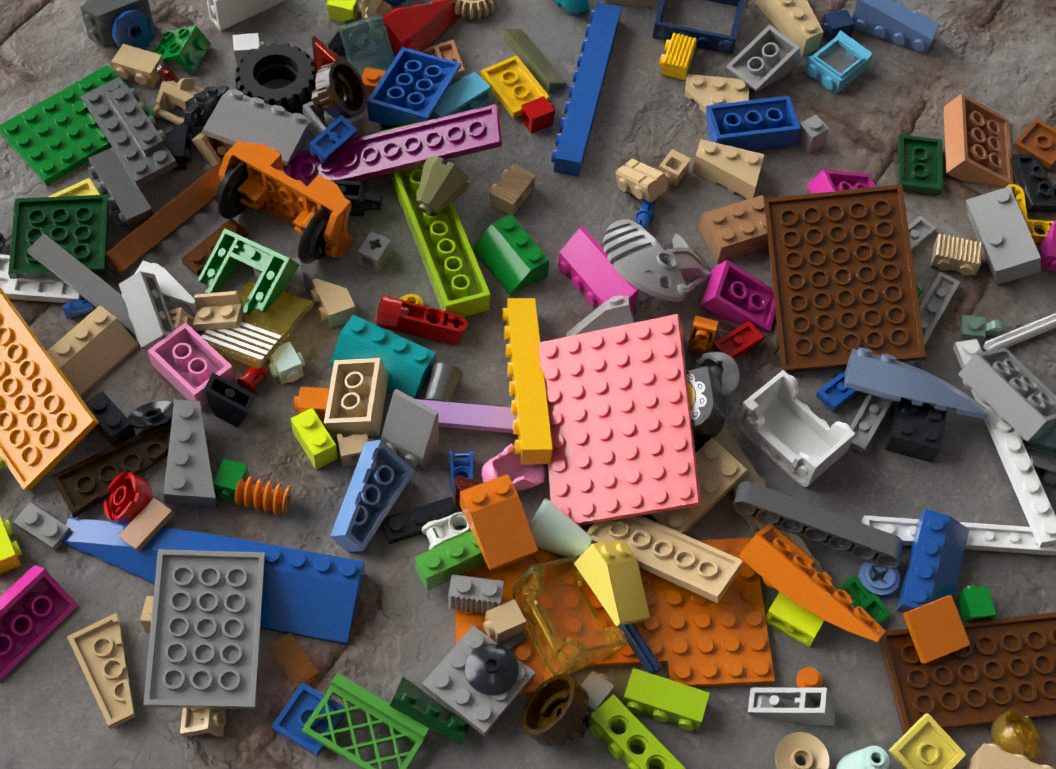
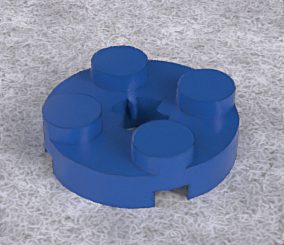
(125, 21)

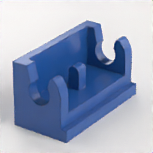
(331, 138)

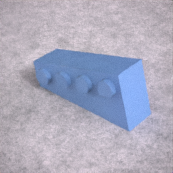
(895, 24)
(370, 496)

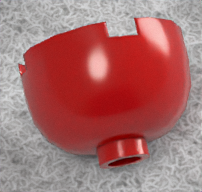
(127, 497)

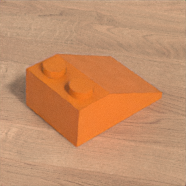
(498, 522)

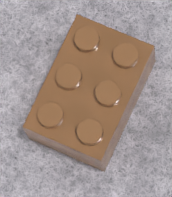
(735, 229)

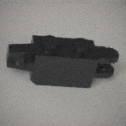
(202, 105)
(360, 198)

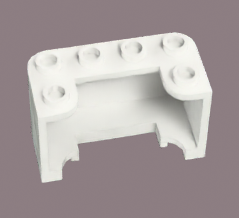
(791, 431)

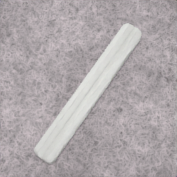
(1022, 333)

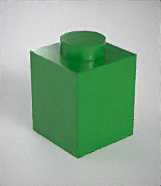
(228, 478)
(975, 604)

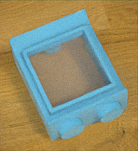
(838, 63)

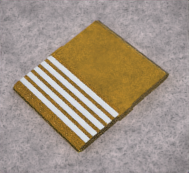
(259, 332)

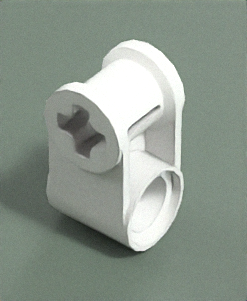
(445, 529)

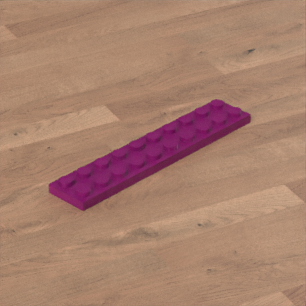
(403, 147)

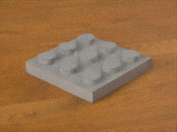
(451, 687)

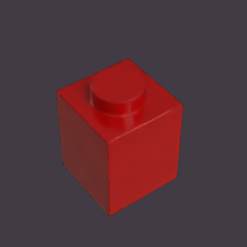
(537, 114)

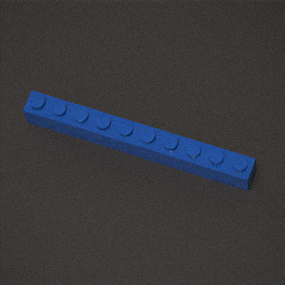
(587, 90)

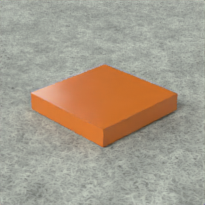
(936, 629)

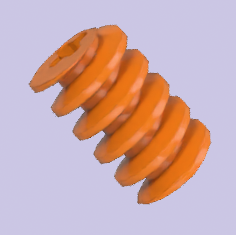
(262, 496)

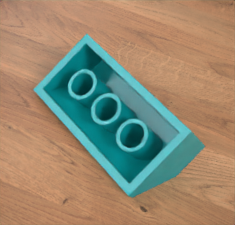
(405, 361)

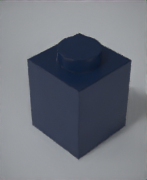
(837, 21)

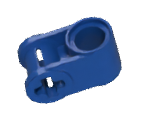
(461, 465)

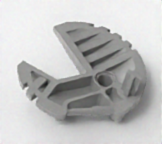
(650, 267)

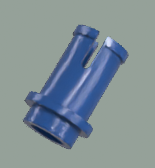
(77, 308)

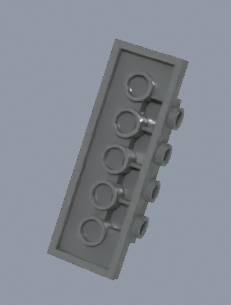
(130, 130)

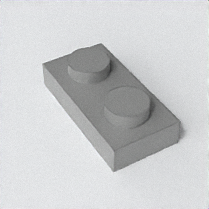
(42, 526)

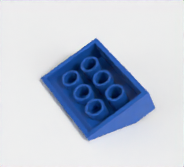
(411, 88)

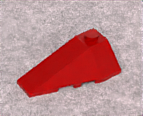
(418, 25)

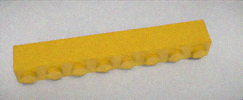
(527, 382)

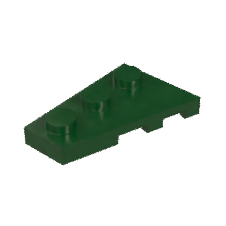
(425, 710)

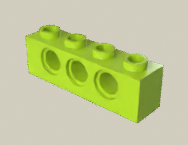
(613, 714)

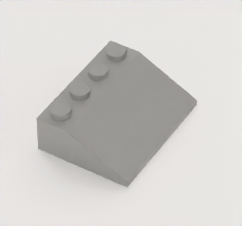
(256, 122)
(1011, 392)

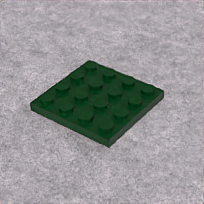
(72, 222)

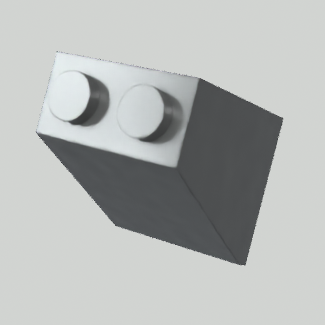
(100, 14)

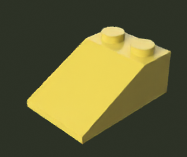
(615, 580)

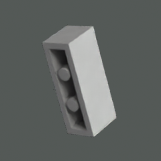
(146, 308)

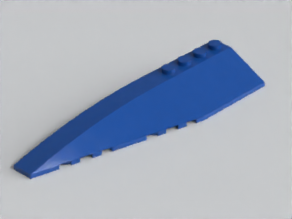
(301, 589)

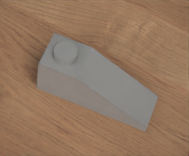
(610, 314)
(794, 705)

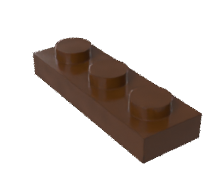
(198, 257)

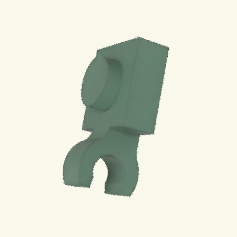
(975, 328)

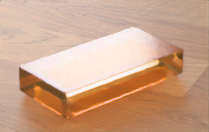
(293, 660)

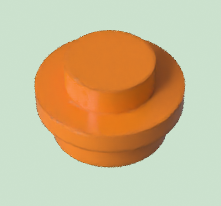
(809, 678)

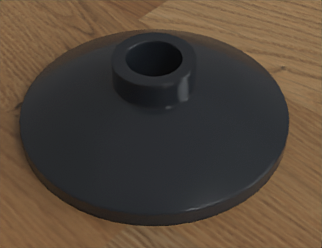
(151, 414)
(489, 680)

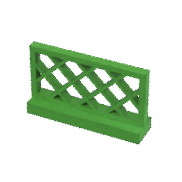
(372, 707)

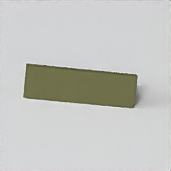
(533, 60)

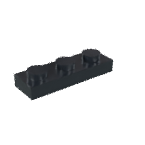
(410, 522)

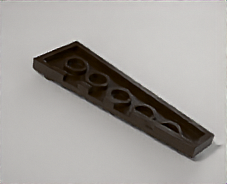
(89, 480)

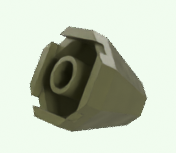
(440, 185)

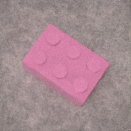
(189, 362)

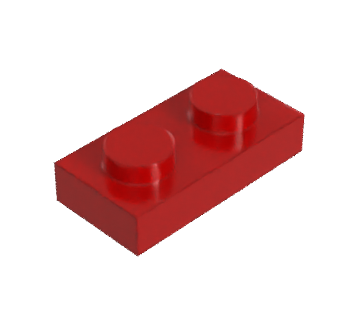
(738, 340)

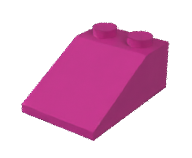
(839, 180)
(739, 297)

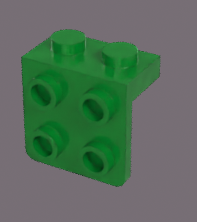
(185, 46)

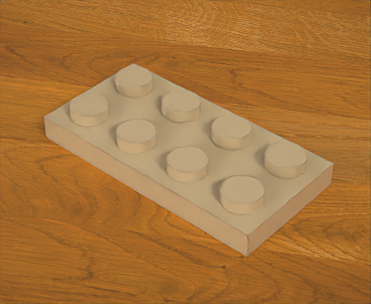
(716, 477)

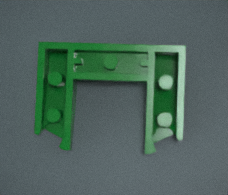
(275, 268)

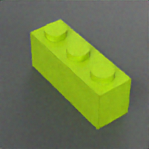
(665, 700)

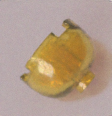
(1017, 735)

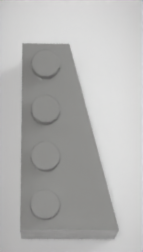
(188, 465)

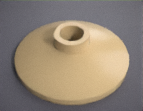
(801, 746)

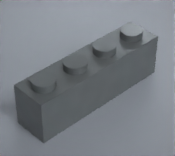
(121, 188)

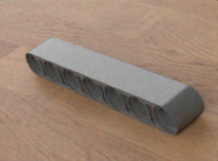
(818, 525)

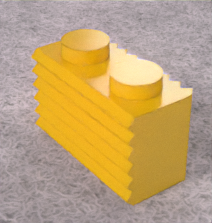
(678, 56)

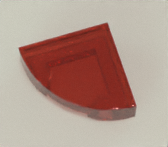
(166, 74)

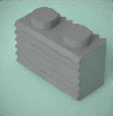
(474, 593)

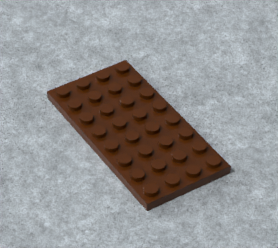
(1001, 669)

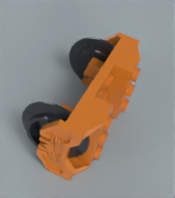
(314, 210)

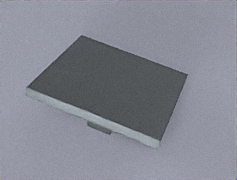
(1046, 462)

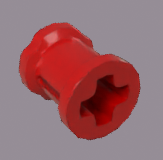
(252, 378)

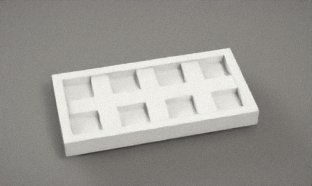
(35, 289)

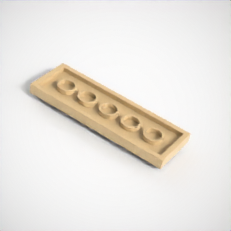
(672, 555)

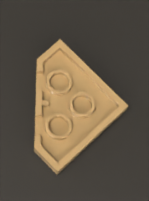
(715, 90)

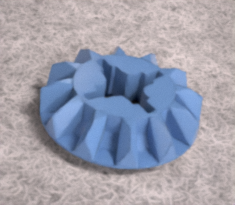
(890, 580)

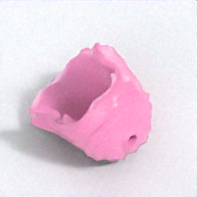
(521, 475)

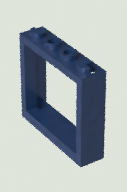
(705, 39)

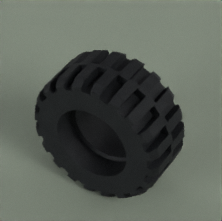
(275, 63)

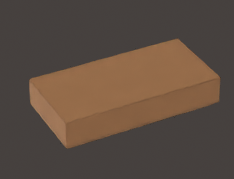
(146, 525)

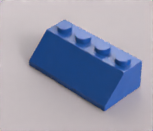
(754, 123)
(933, 560)

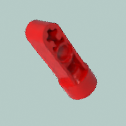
(420, 320)

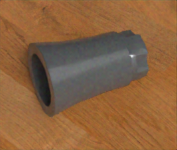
(443, 382)

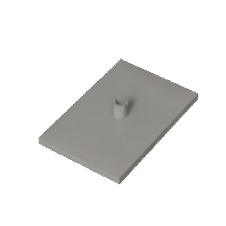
(205, 630)

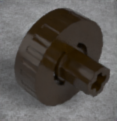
(347, 86)
(550, 717)

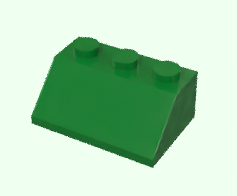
(511, 255)

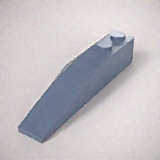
(895, 379)

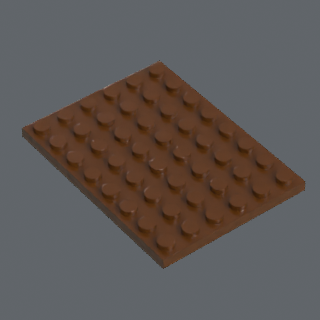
(843, 277)

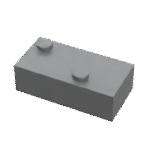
(1004, 235)

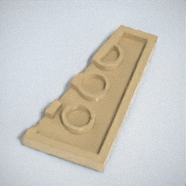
(104, 664)

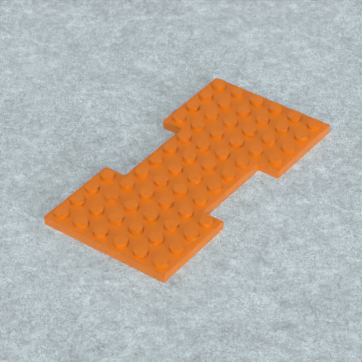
(695, 637)

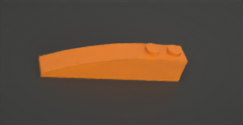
(793, 574)

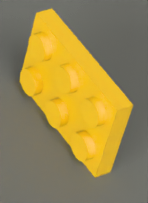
(513, 84)

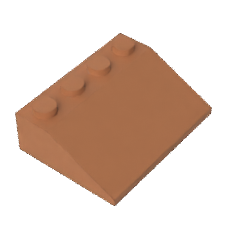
(977, 143)

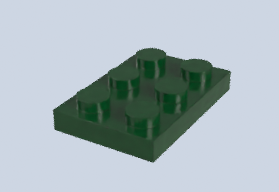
(920, 164)

